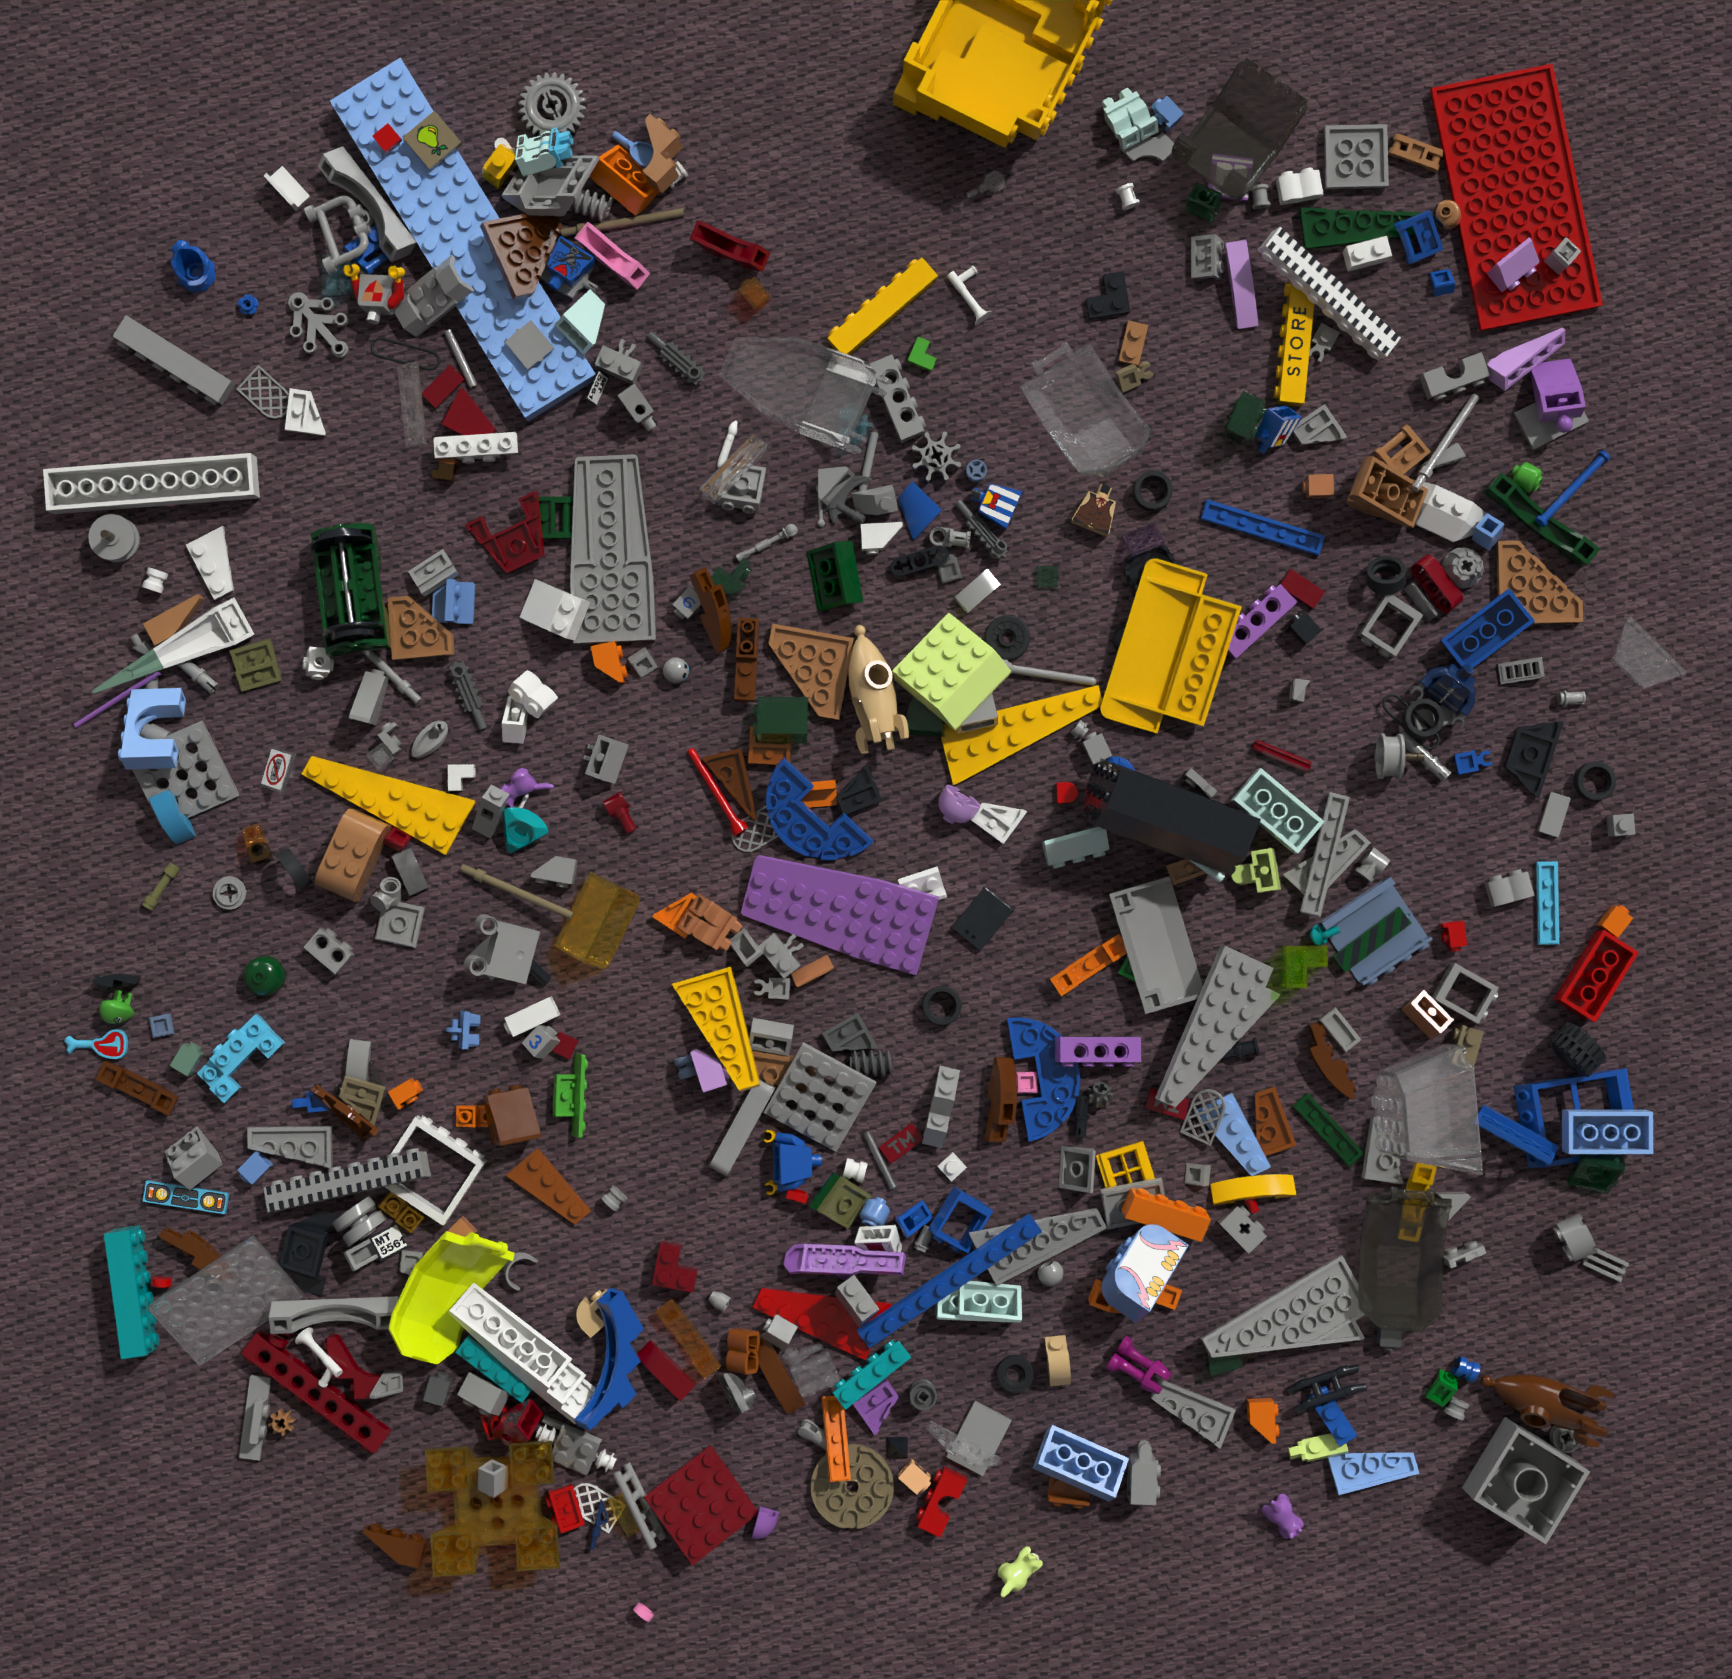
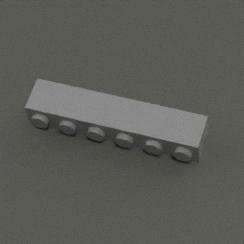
(174, 360)

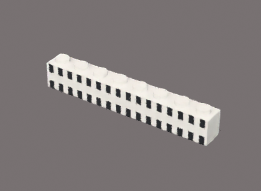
(1328, 294)

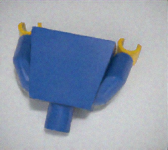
(791, 1162)

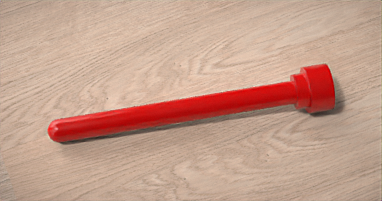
(737, 826)

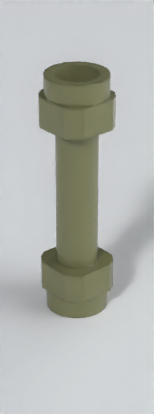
(151, 900)

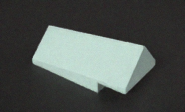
(982, 1303)

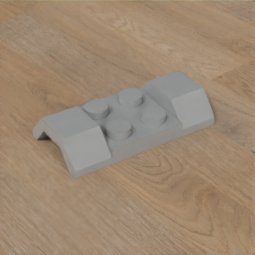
(432, 298)

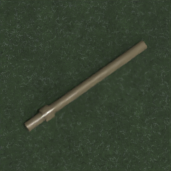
(626, 221)
(481, 876)

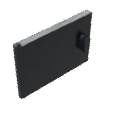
(982, 918)

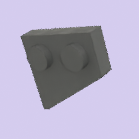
(849, 1035)

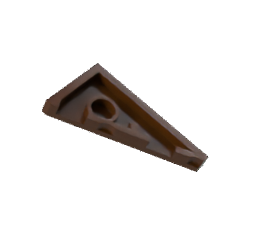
(732, 772)
(346, 1114)

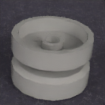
(359, 1221)

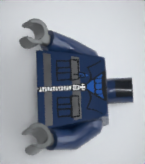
(1451, 688)

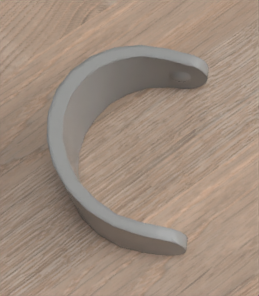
(517, 1256)

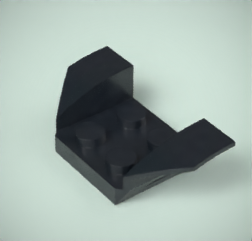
(305, 1250)

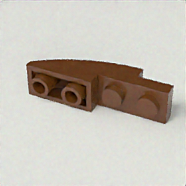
(717, 615)
(746, 660)
(1332, 1069)
(1004, 1099)
(191, 1245)

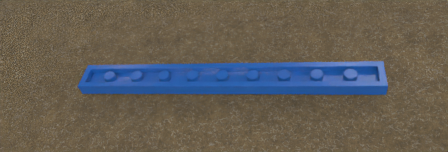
(949, 1280)

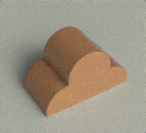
(1385, 493)

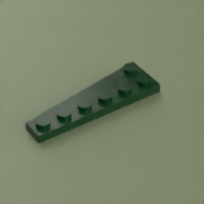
(1344, 227)

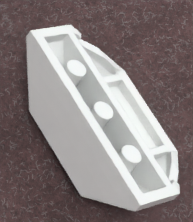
(1448, 514)

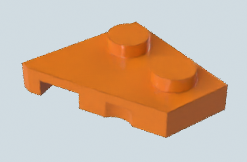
(674, 913)

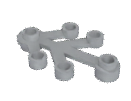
(316, 321)

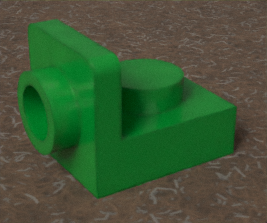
(1443, 1388)

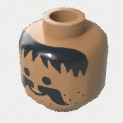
(1446, 221)

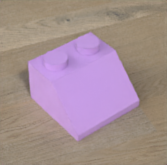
(1514, 266)
(709, 1070)

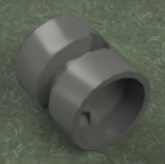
(923, 1394)

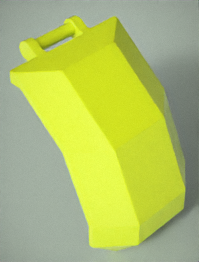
(439, 1279)

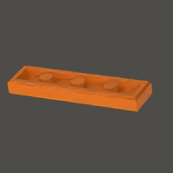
(835, 1439)

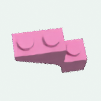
(612, 256)

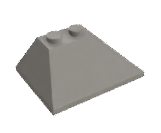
(550, 190)

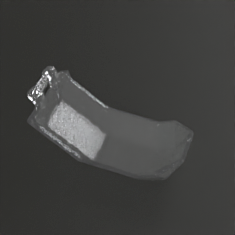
(1085, 411)

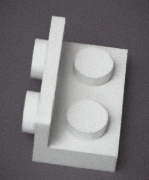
(925, 881)

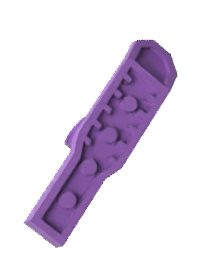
(842, 1260)

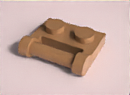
(1406, 457)

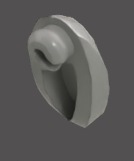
(429, 739)

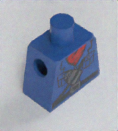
(568, 264)

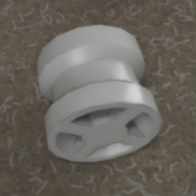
(614, 1198)
(1456, 1408)

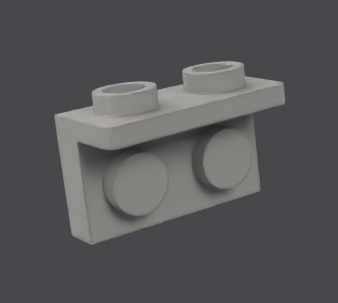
(1206, 257)

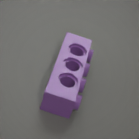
(1283, 602)
(1129, 1045)

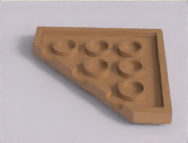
(1535, 586)
(816, 664)

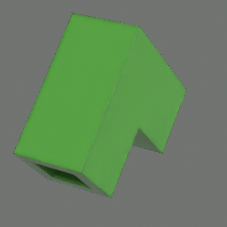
(919, 357)

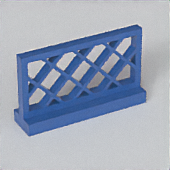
(1517, 1134)

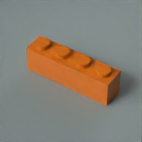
(1171, 1215)

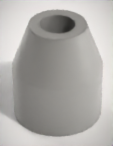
(719, 1300)

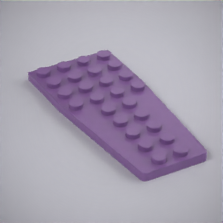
(842, 911)

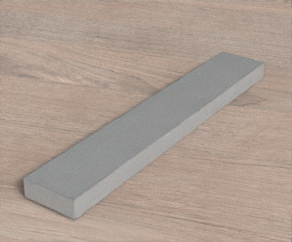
(1324, 855)

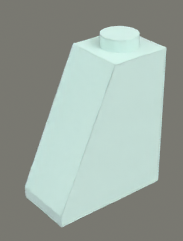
(582, 322)

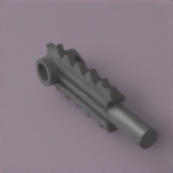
(676, 358)
(996, 547)
(468, 693)

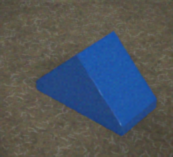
(913, 1218)

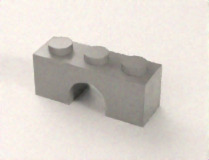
(1437, 383)

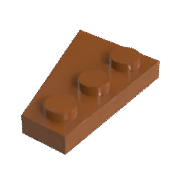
(1271, 1123)

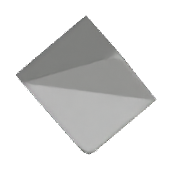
(1297, 690)

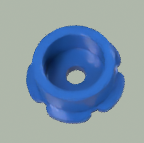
(253, 305)

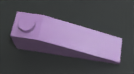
(1520, 360)

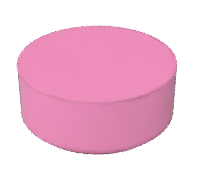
(643, 1612)

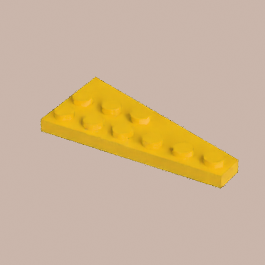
(719, 1015)

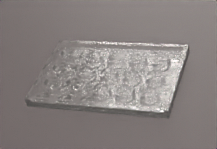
(224, 1300)

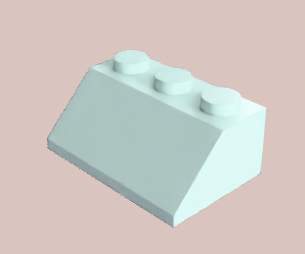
(1075, 846)

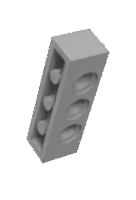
(904, 430)

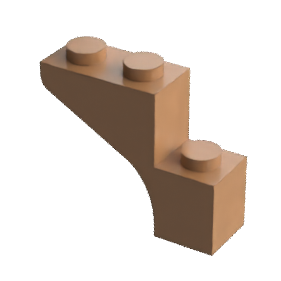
(666, 145)

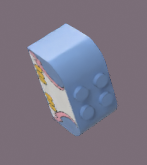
(1141, 1270)

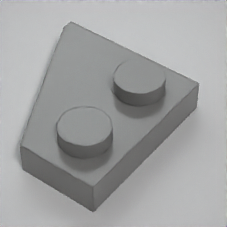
(1318, 428)
(1469, 1252)

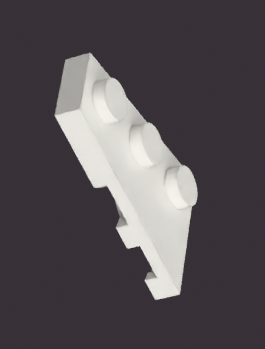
(212, 561)

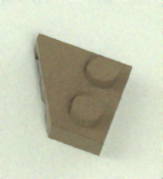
(363, 1097)

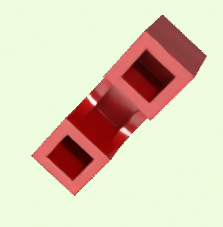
(947, 1484)

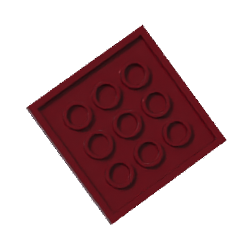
(701, 1505)

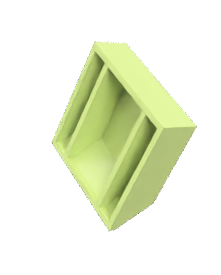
(951, 671)

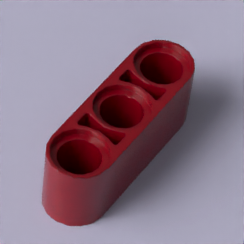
(1437, 583)

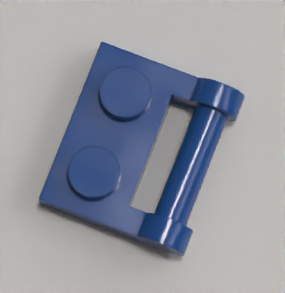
(1425, 234)
(373, 247)

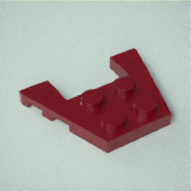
(517, 544)

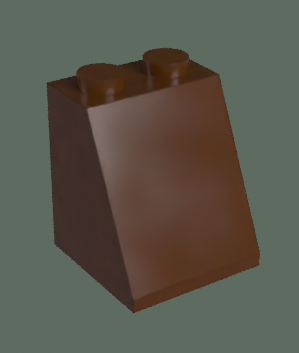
(510, 1115)

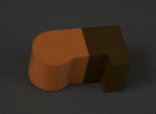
(446, 470)

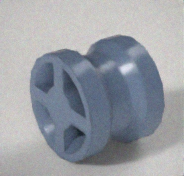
(978, 468)

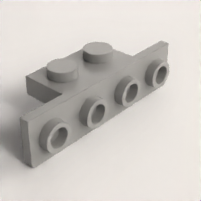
(255, 1417)

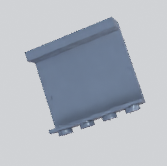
(1365, 912)

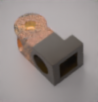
(257, 844)

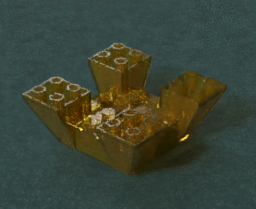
(457, 1546)

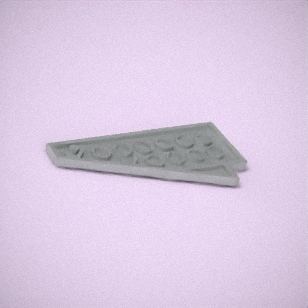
(1306, 1313)

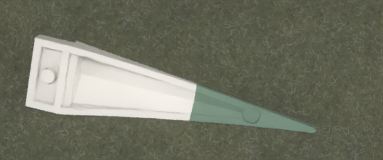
(212, 631)

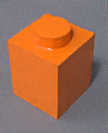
(1615, 920)

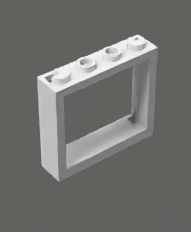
(457, 1145)

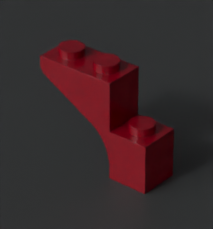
(729, 247)
(363, 1381)

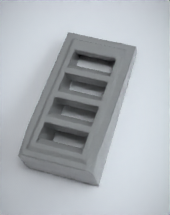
(1451, 454)
(1538, 666)

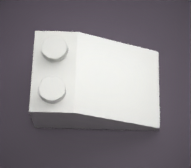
(554, 610)

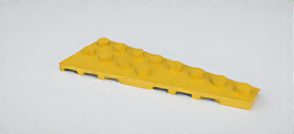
(1016, 729)
(415, 809)

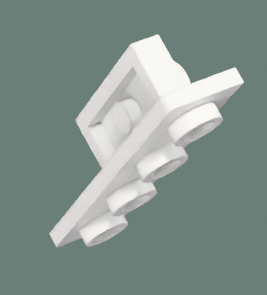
(476, 446)

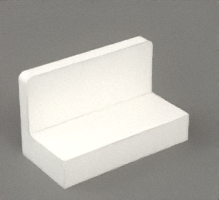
(288, 188)

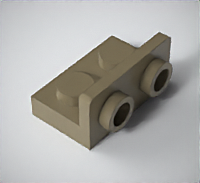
(1470, 1038)

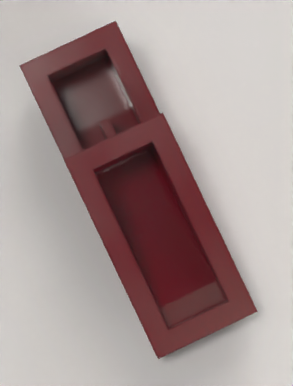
(666, 1370)

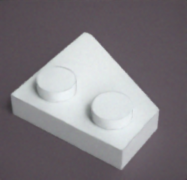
(303, 414)
(998, 820)

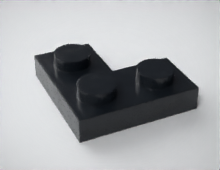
(1115, 300)

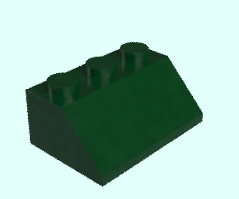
(834, 576)

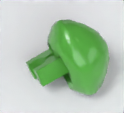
(117, 1010)

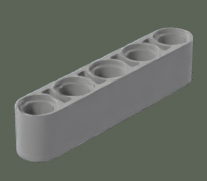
(741, 1128)

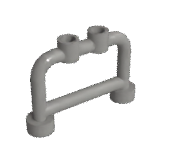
(362, 230)

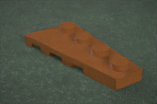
(547, 1184)

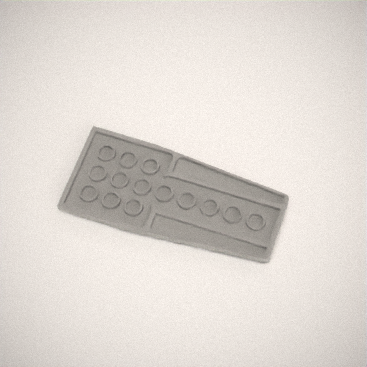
(611, 551)

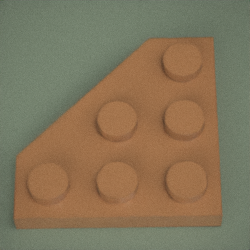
(415, 631)

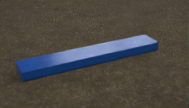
(1262, 527)

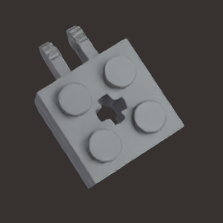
(1142, 1476)

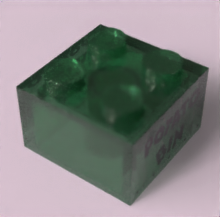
(1243, 418)

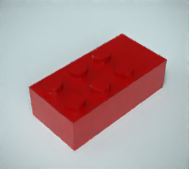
(1596, 976)

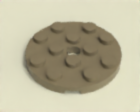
(861, 1506)

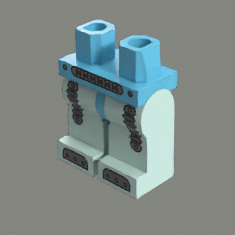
(543, 151)

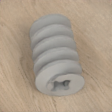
(592, 205)

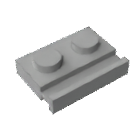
(433, 572)

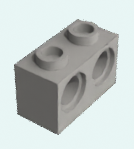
(326, 955)

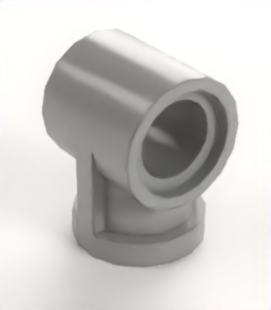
(1372, 864)
(387, 895)

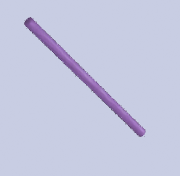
(116, 699)

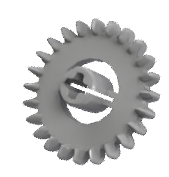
(544, 87)

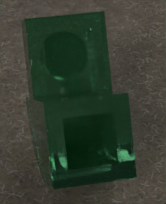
(732, 583)

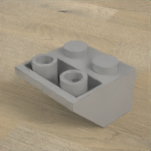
(192, 1158)

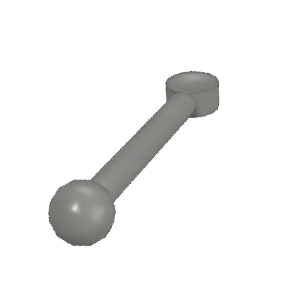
(820, 522)

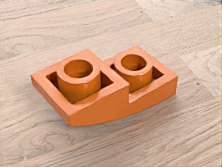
(471, 1116)

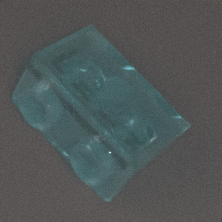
(337, 283)

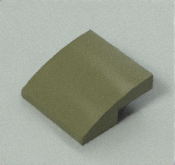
(257, 674)

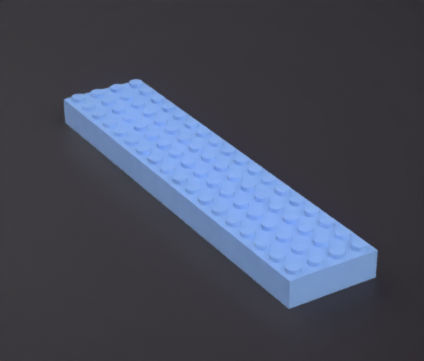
(445, 219)

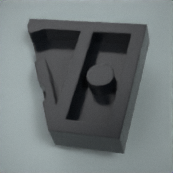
(859, 793)

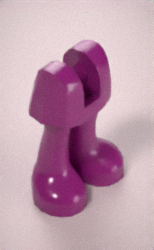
(1118, 1363)

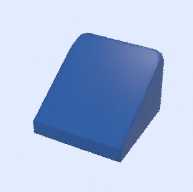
(1442, 282)

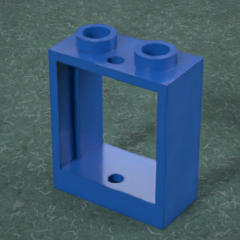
(977, 1223)

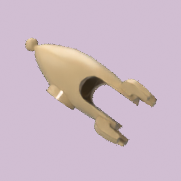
(873, 695)

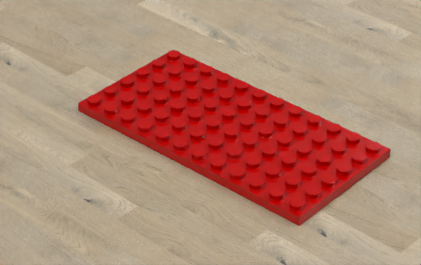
(1515, 182)

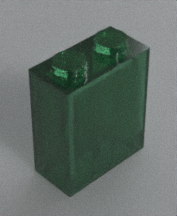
(781, 720)

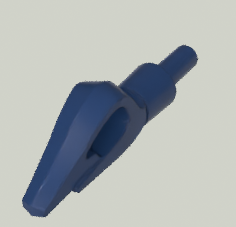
(598, 1523)

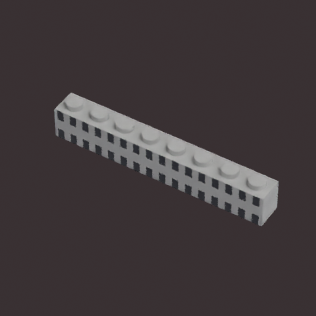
(347, 1181)

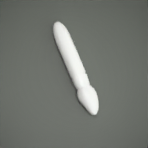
(732, 431)

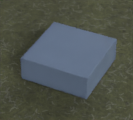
(161, 1025)

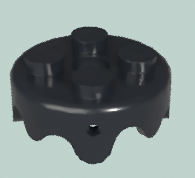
(1135, 564)

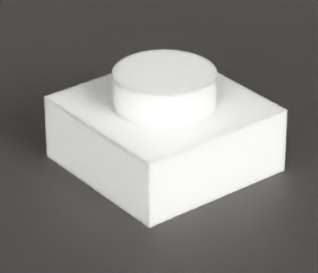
(952, 1166)

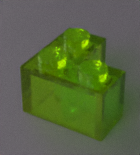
(1297, 959)

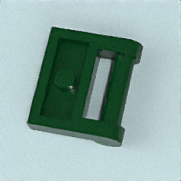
(548, 517)

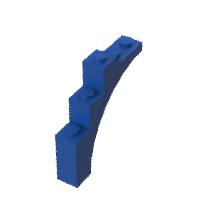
(620, 1359)

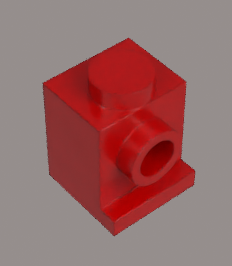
(1454, 935)

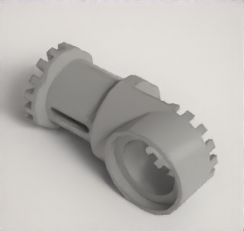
(949, 537)

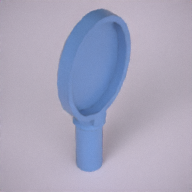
(639, 151)

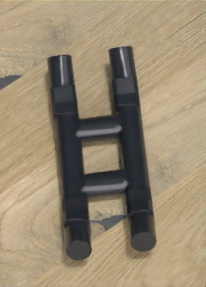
(1320, 1398)

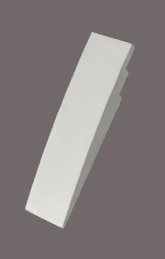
(524, 1351)

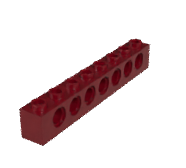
(319, 1406)

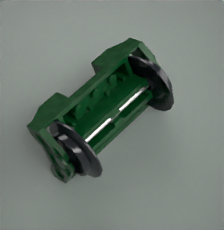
(345, 564)

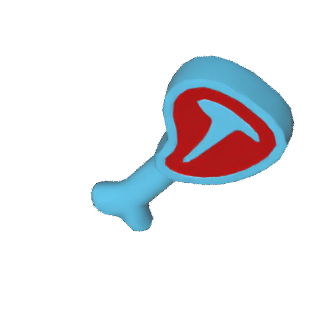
(111, 1045)

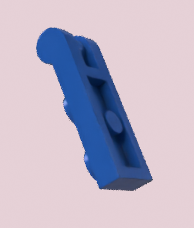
(1335, 1420)

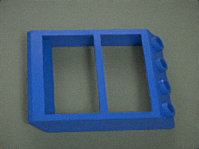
(1530, 1108)

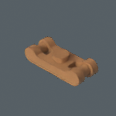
(1416, 152)

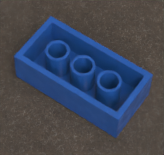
(1488, 629)

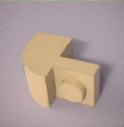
(588, 1316)
(1058, 1360)

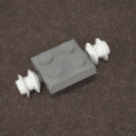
(576, 1449)

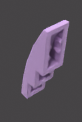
(1241, 284)

